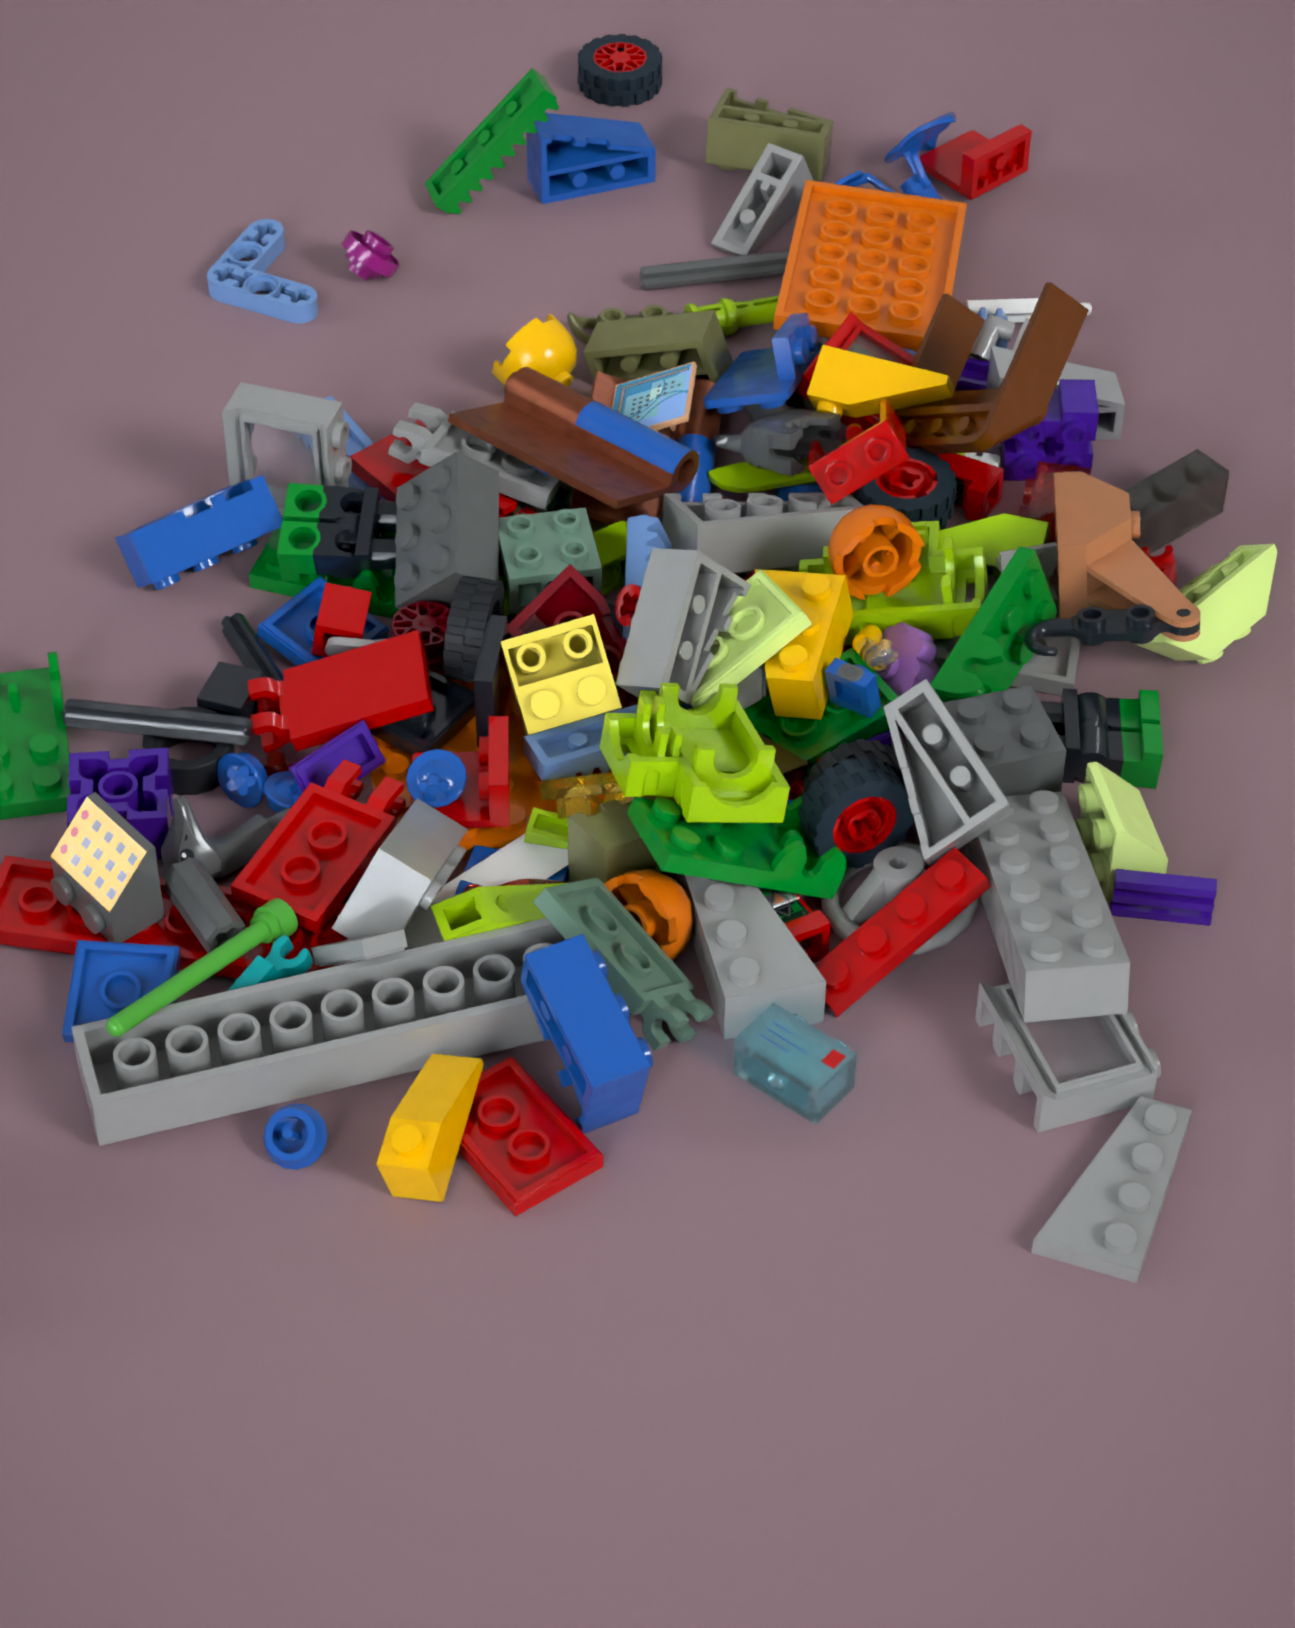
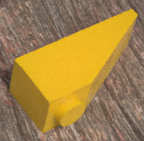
(856, 383)
(429, 1128)

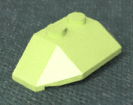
(1229, 601)

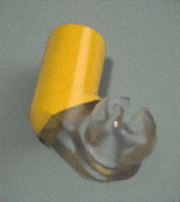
(874, 650)

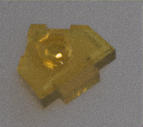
(581, 793)

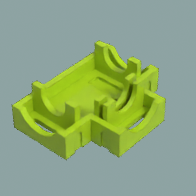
(935, 596)
(698, 756)

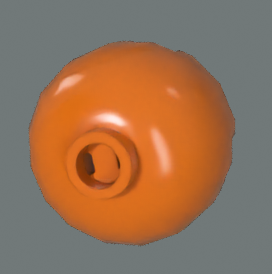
(875, 550)
(657, 906)

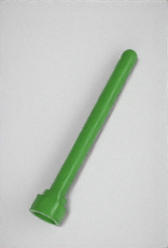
(266, 926)

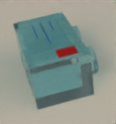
(794, 1063)

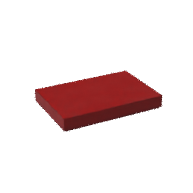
(523, 1139)

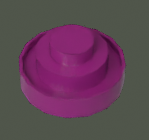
(369, 255)

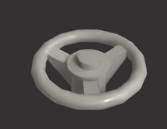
(891, 874)

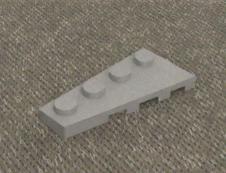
(1120, 1195)

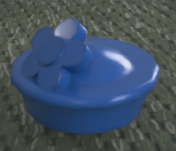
(242, 778)
(436, 778)
(281, 791)
(295, 1136)

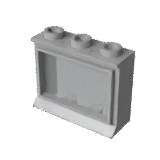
(285, 439)
(1070, 1064)

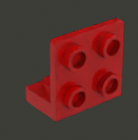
(977, 164)
(487, 789)

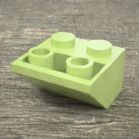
(1116, 828)

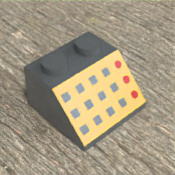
(107, 872)

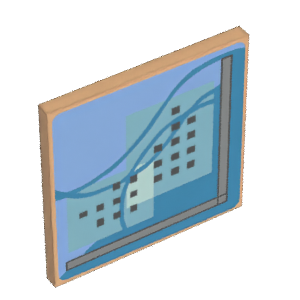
(659, 398)

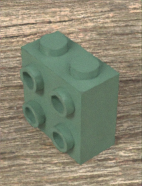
(540, 548)

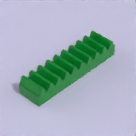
(491, 141)

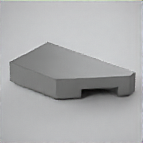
(360, 948)

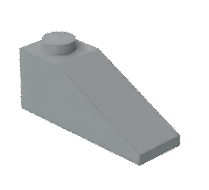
(764, 202)

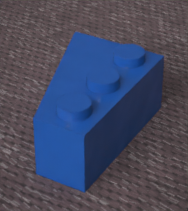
(587, 156)
(200, 532)
(588, 1030)

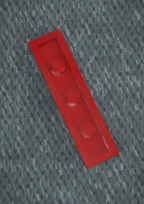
(899, 929)

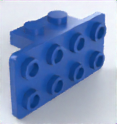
(767, 374)

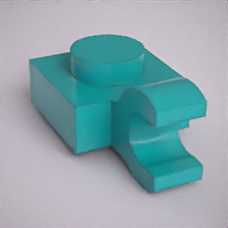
(275, 965)

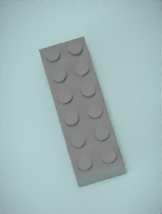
(1050, 913)

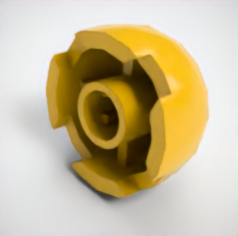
(542, 347)

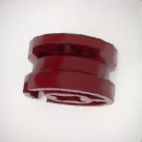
(429, 626)

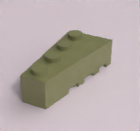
(607, 844)

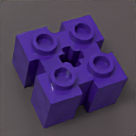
(1060, 438)
(134, 787)

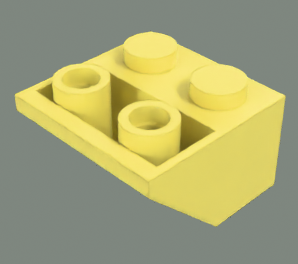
(560, 675)

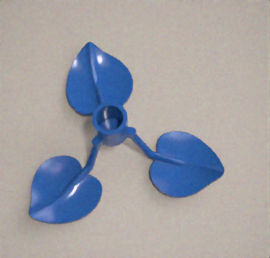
(919, 139)

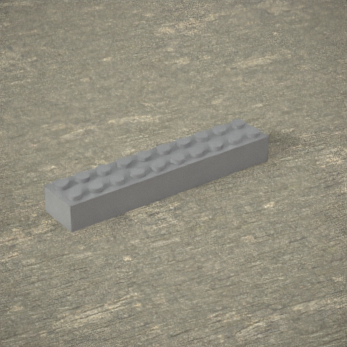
(310, 1033)

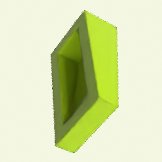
(546, 829)

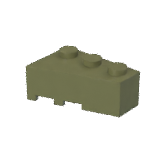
(743, 129)
(658, 343)

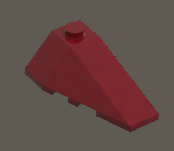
(569, 599)

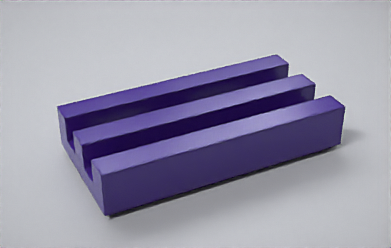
(1163, 897)

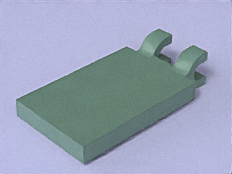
(632, 958)

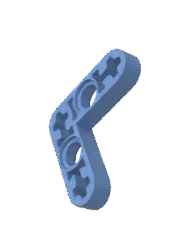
(238, 281)

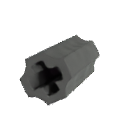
(202, 903)

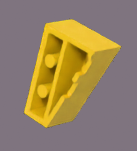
(798, 669)

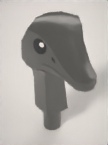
(218, 853)

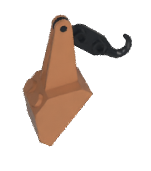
(1102, 575)

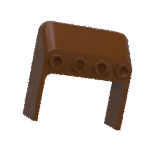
(988, 417)

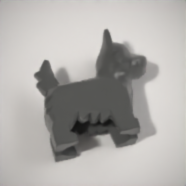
(781, 437)

